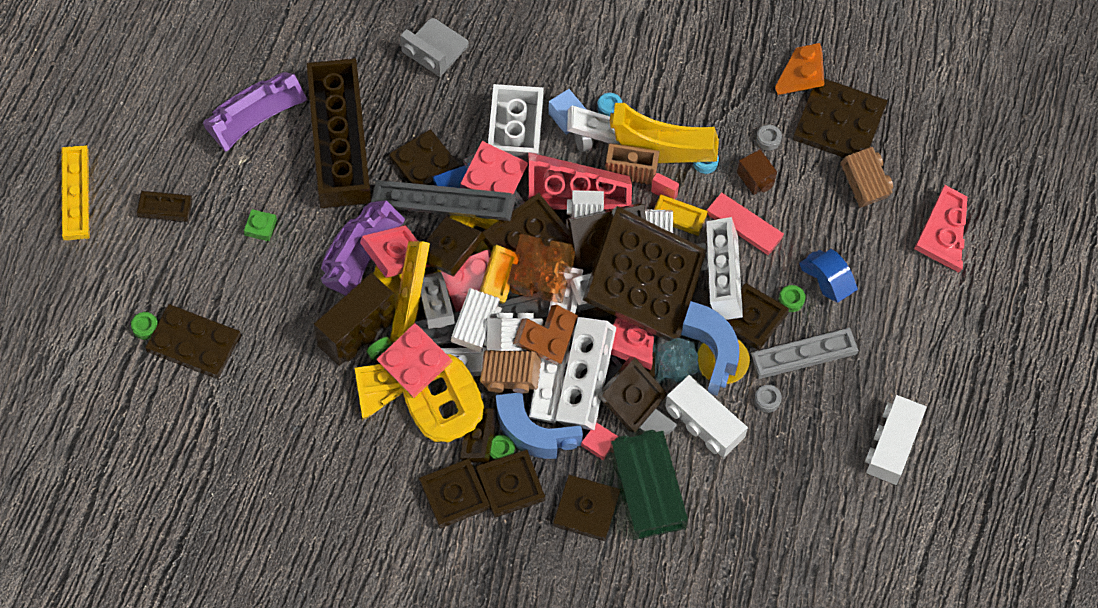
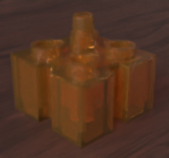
(541, 268)

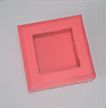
(664, 186)
(599, 441)

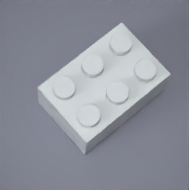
(516, 119)

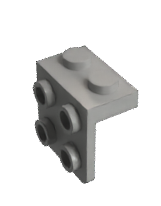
(434, 46)

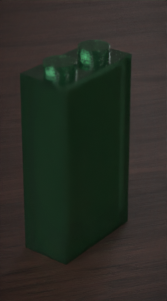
(648, 484)

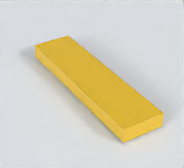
(75, 193)
(409, 288)

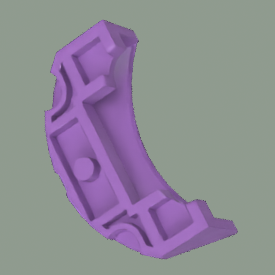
(252, 107)
(346, 257)

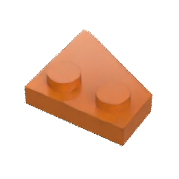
(803, 70)

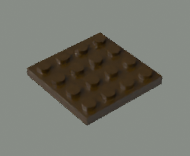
(644, 274)

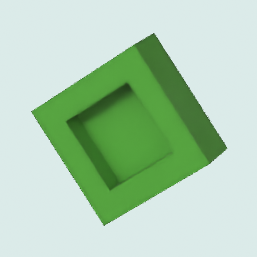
(260, 225)

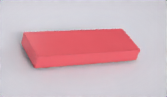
(747, 224)

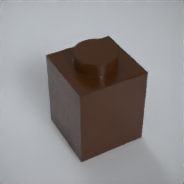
(757, 172)

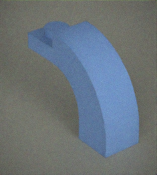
(716, 332)
(527, 435)

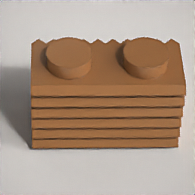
(633, 161)
(867, 177)
(510, 371)

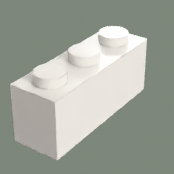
(705, 417)
(895, 439)

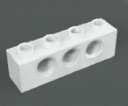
(724, 268)
(596, 361)

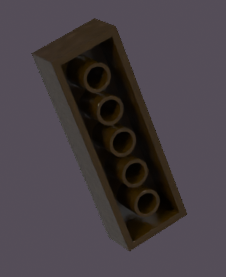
(338, 133)

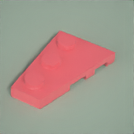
(944, 229)
(633, 342)

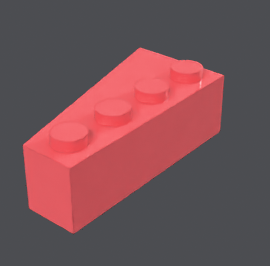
(558, 178)

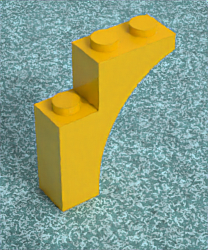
(674, 142)

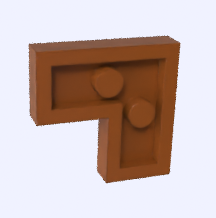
(552, 339)

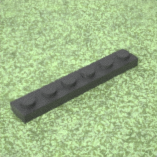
(445, 200)

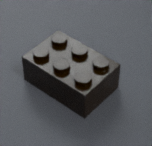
(355, 320)

